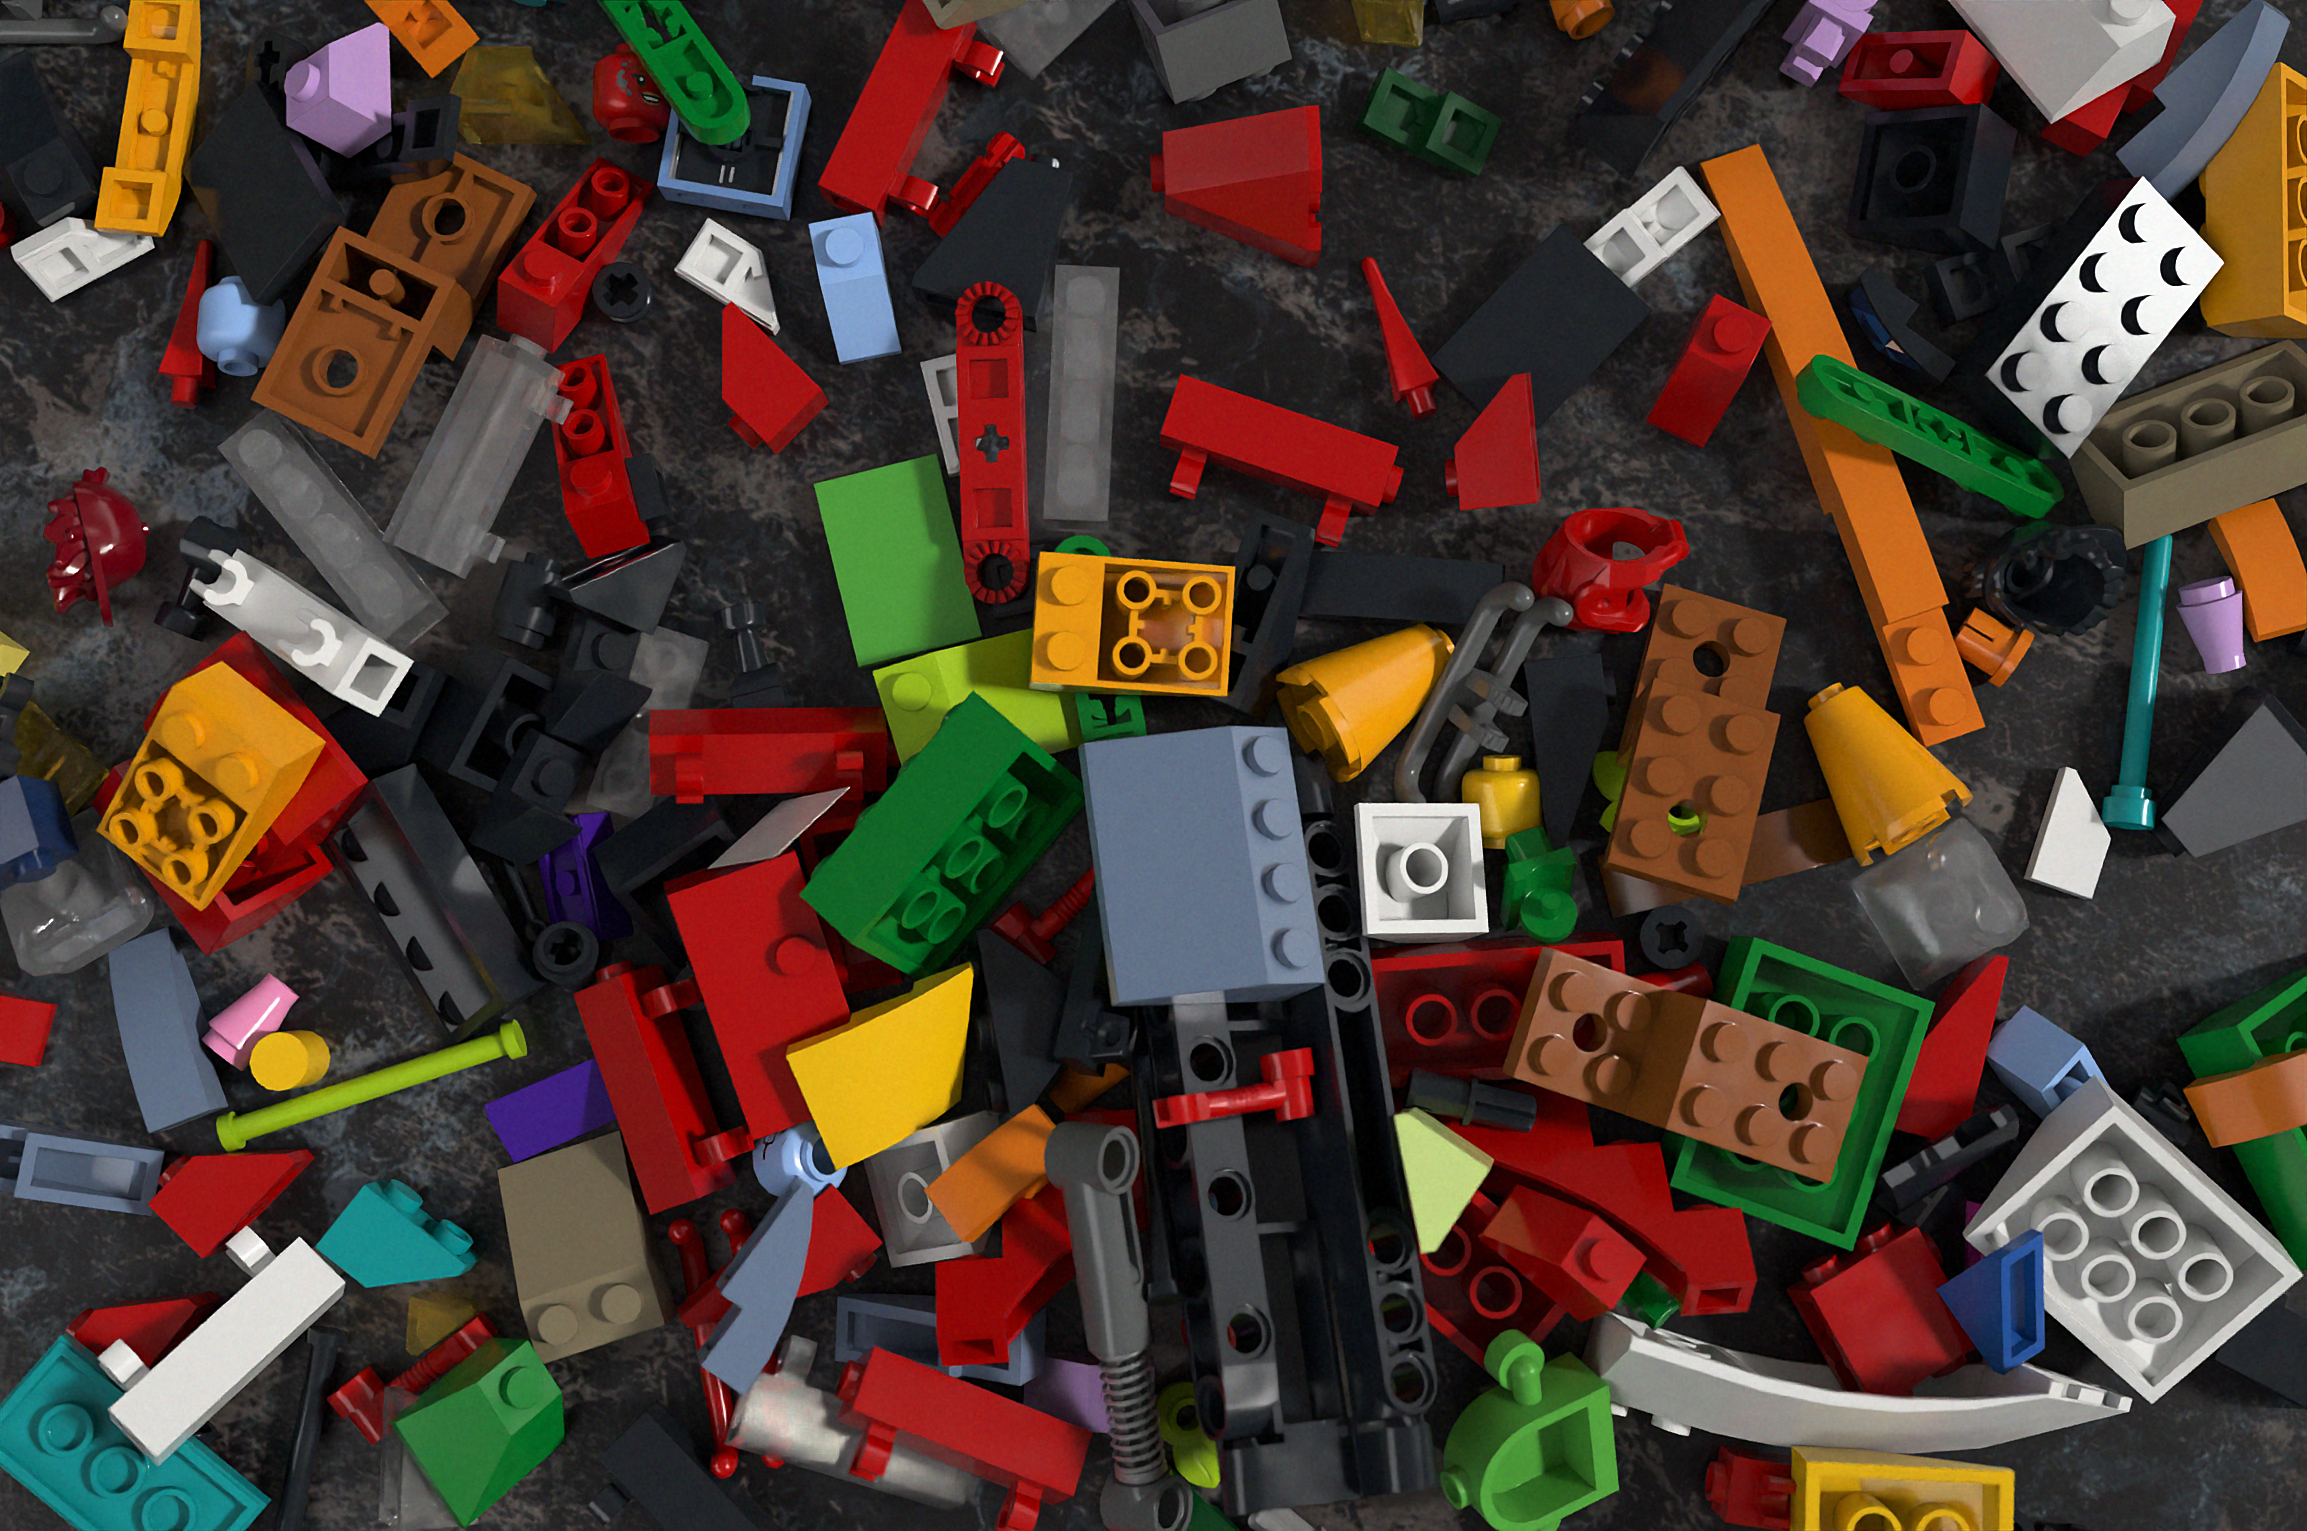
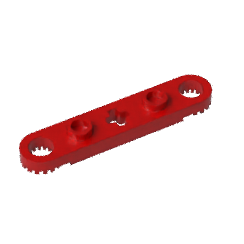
(989, 395)

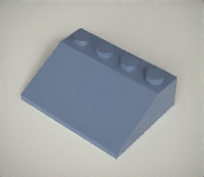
(1201, 867)

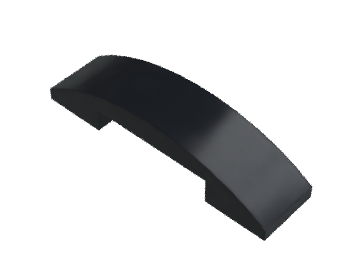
(415, 149)

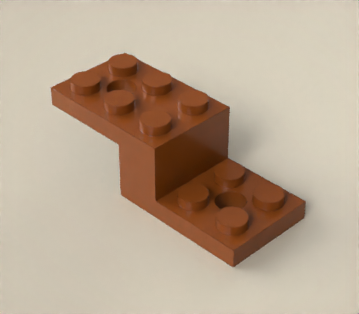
(393, 302)
(1696, 745)
(1686, 1064)

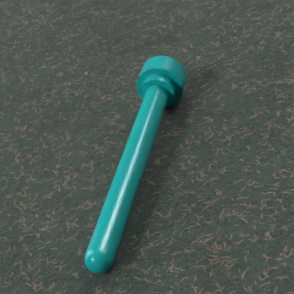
(2130, 800)

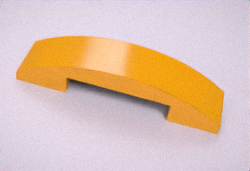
(156, 119)

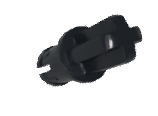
(1469, 1101)

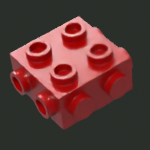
(1881, 1312)

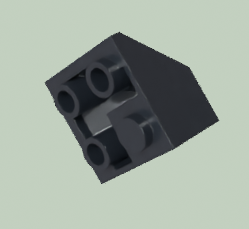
(385, 741)

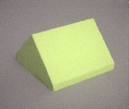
(1439, 1172)

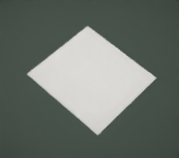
(778, 828)

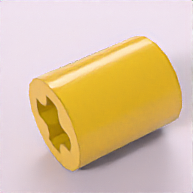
(289, 1060)

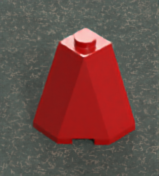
(1248, 180)

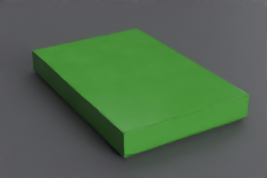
(897, 561)

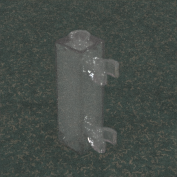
(477, 454)
(800, 1427)

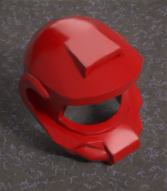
(1605, 591)

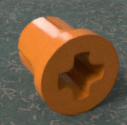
(1991, 645)

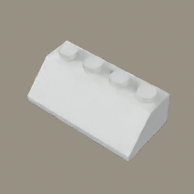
(2070, 48)

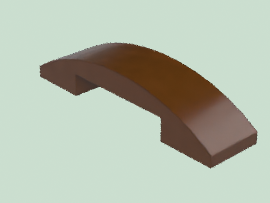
(1780, 846)

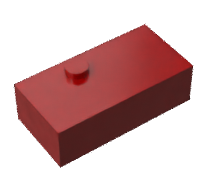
(760, 977)
(1461, 1001)

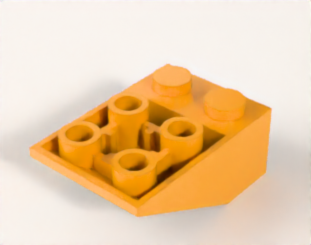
(1131, 626)
(208, 782)

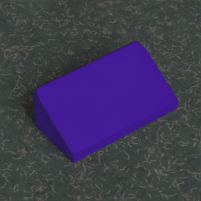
(576, 885)
(551, 1111)

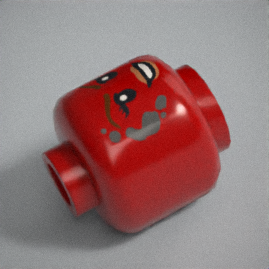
(627, 98)

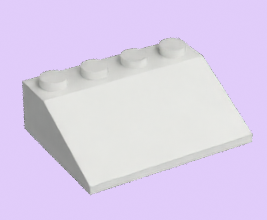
(2135, 1240)

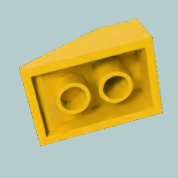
(1896, 1492)

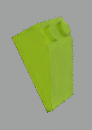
(925, 688)

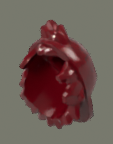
(96, 543)

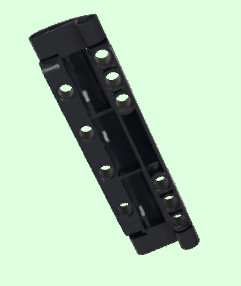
(1277, 1187)

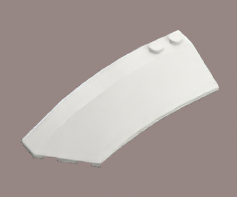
(1804, 1405)

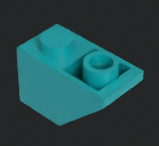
(392, 1241)

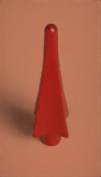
(183, 359)
(1408, 367)

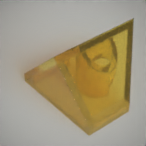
(511, 100)

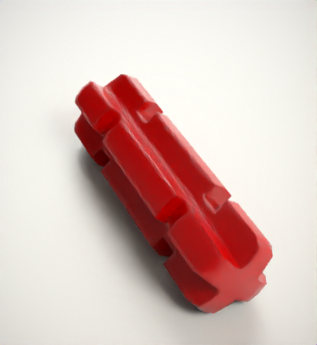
(974, 182)

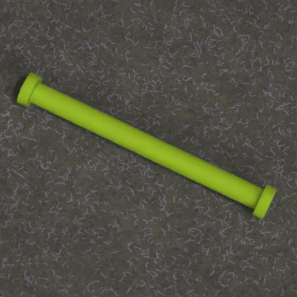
(236, 1129)

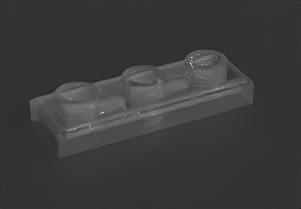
(671, 667)

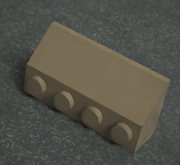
(2198, 446)

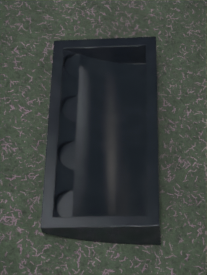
(432, 906)

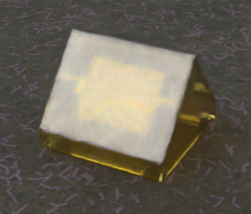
(434, 1317)

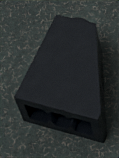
(1004, 239)

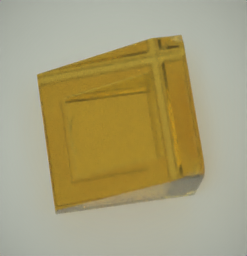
(1390, 21)

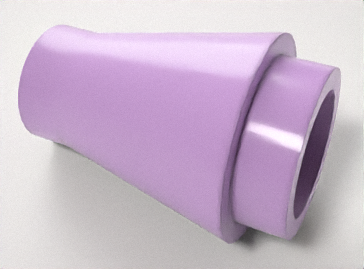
(2215, 622)

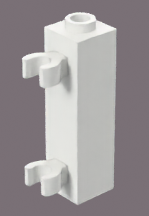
(305, 631)
(227, 1349)

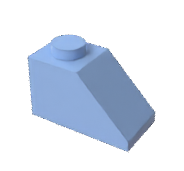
(855, 287)
(2039, 1061)

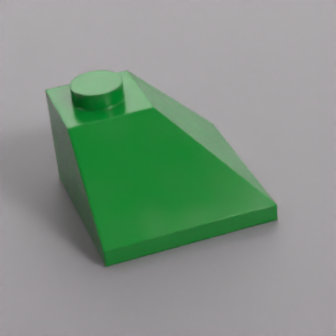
(484, 1426)

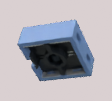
(752, 172)

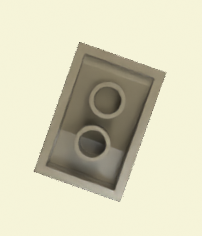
(583, 1248)

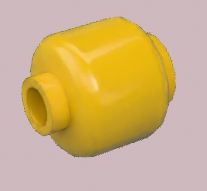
(1506, 798)

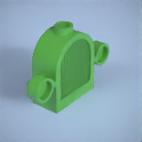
(1533, 1442)

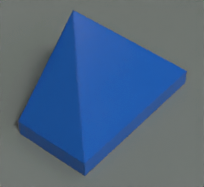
(2003, 1302)

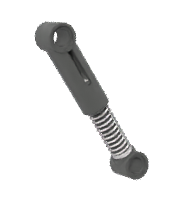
(1096, 1175)

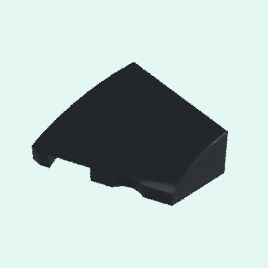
(1932, 1163)

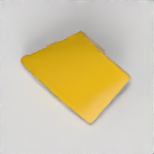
(887, 1067)

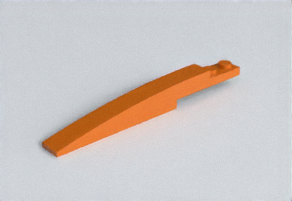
(1849, 475)

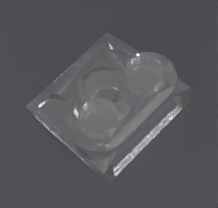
(1942, 902)
(80, 909)

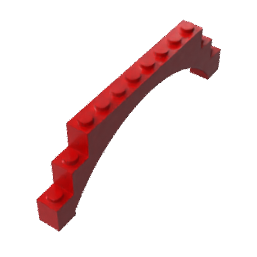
(1691, 1253)

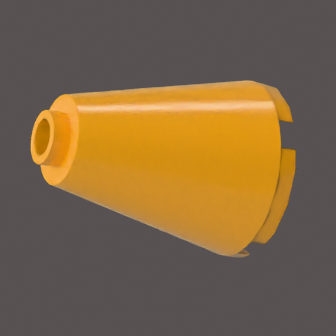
(1362, 695)
(1877, 773)

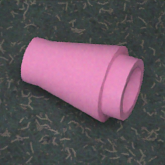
(249, 1020)

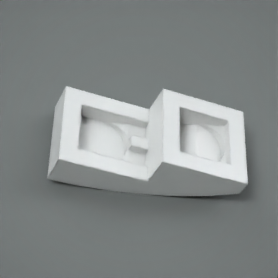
(1653, 227)

